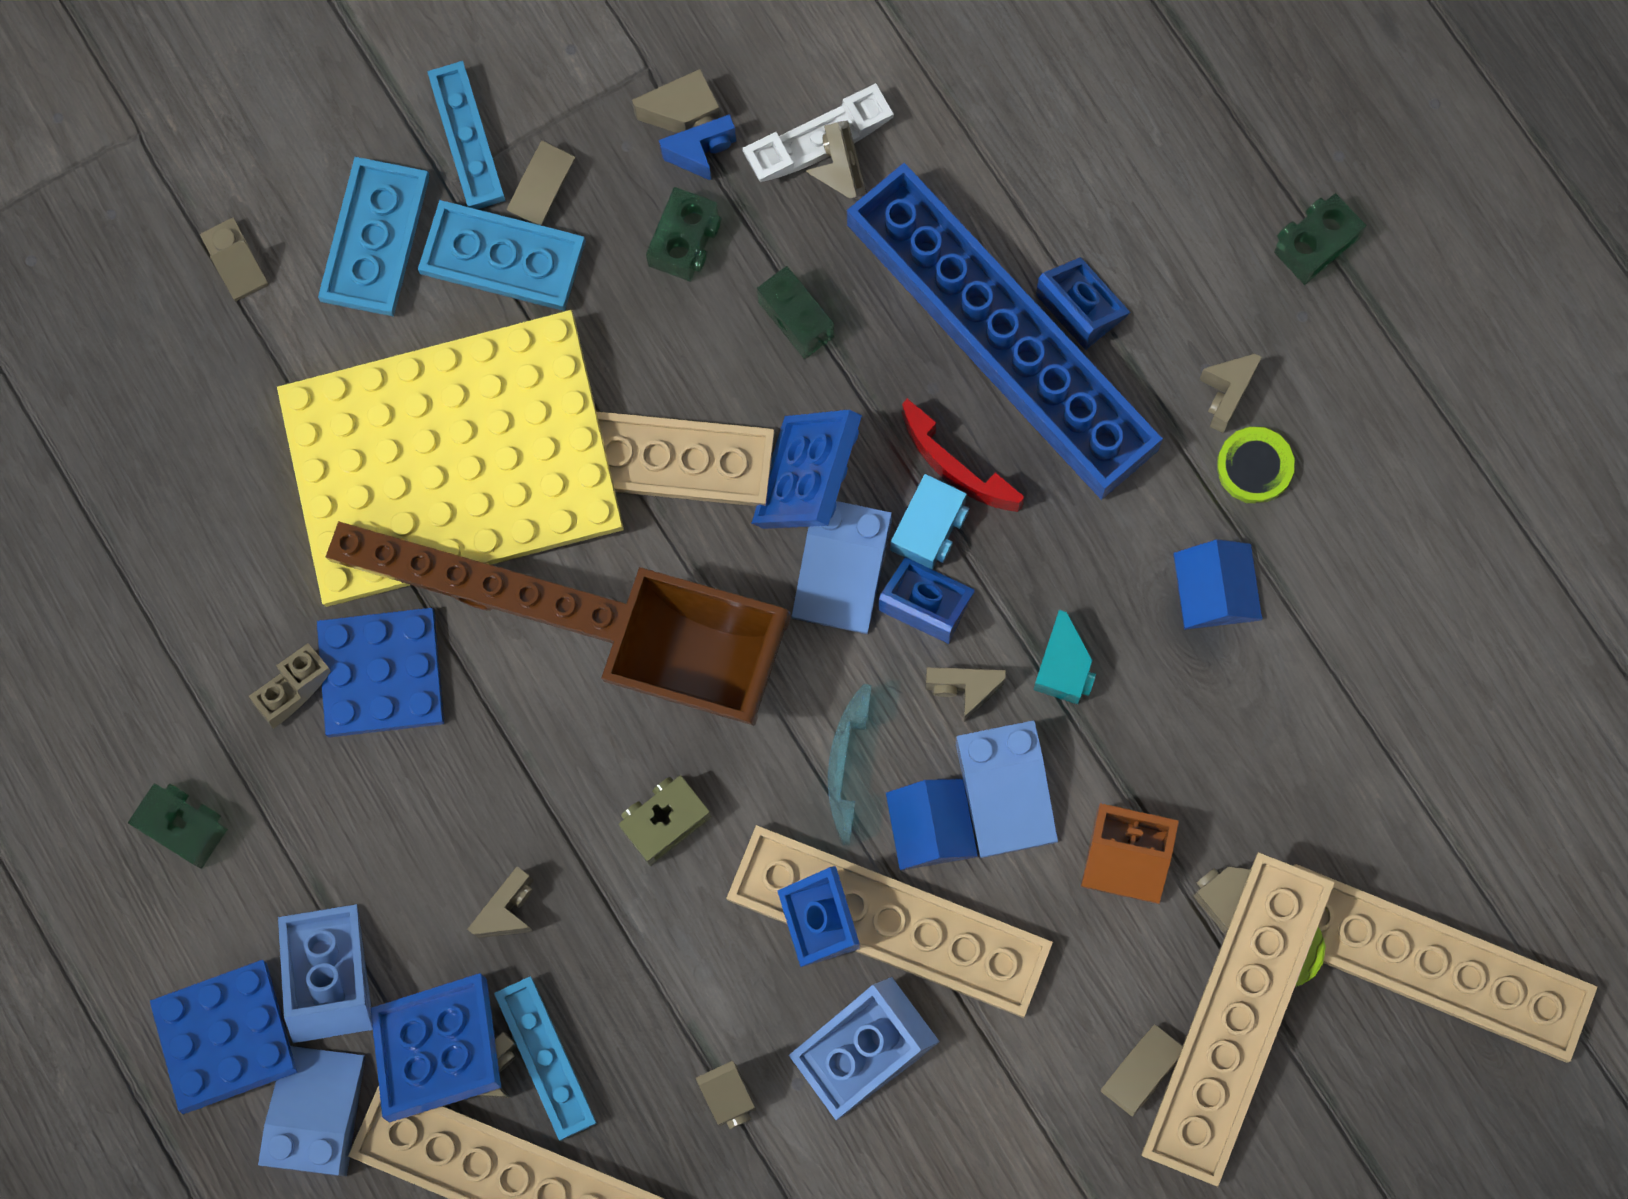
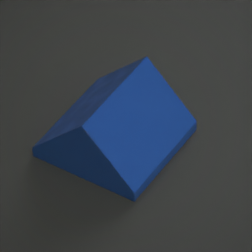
(1080, 301)
(1217, 584)
(925, 599)
(931, 823)
(819, 917)

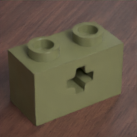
(657, 840)

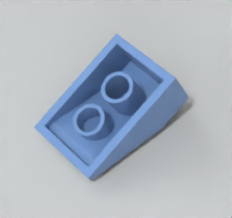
(843, 568)
(1006, 789)
(324, 974)
(863, 1047)
(313, 1113)

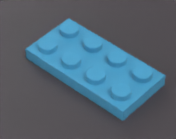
(374, 236)
(502, 255)

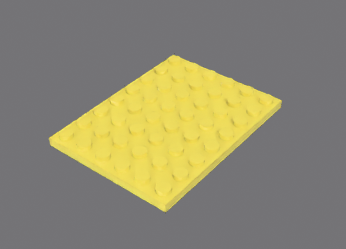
(455, 449)

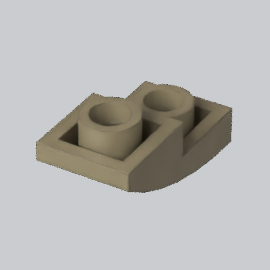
(541, 183)
(297, 682)
(1142, 1070)

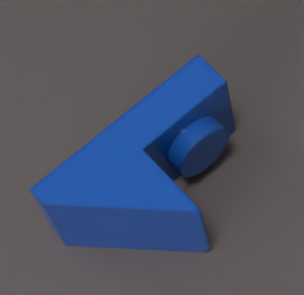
(688, 147)

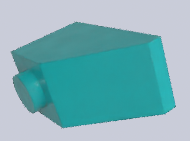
(1065, 664)

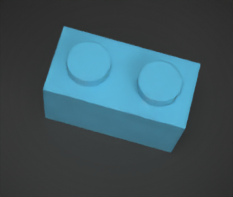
(929, 522)

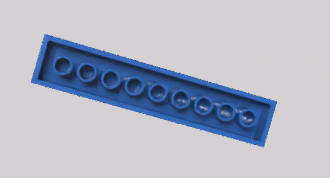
(1003, 331)

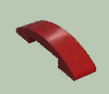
(994, 492)

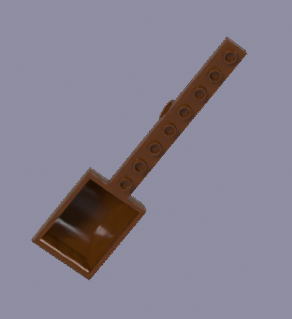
(667, 640)

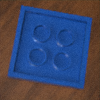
(808, 469)
(380, 672)
(223, 1037)
(435, 1048)

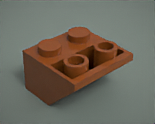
(1129, 853)

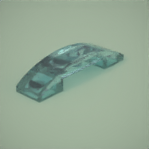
(854, 717)

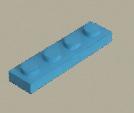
(466, 135)
(545, 1058)

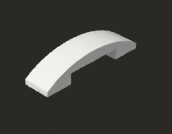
(803, 145)

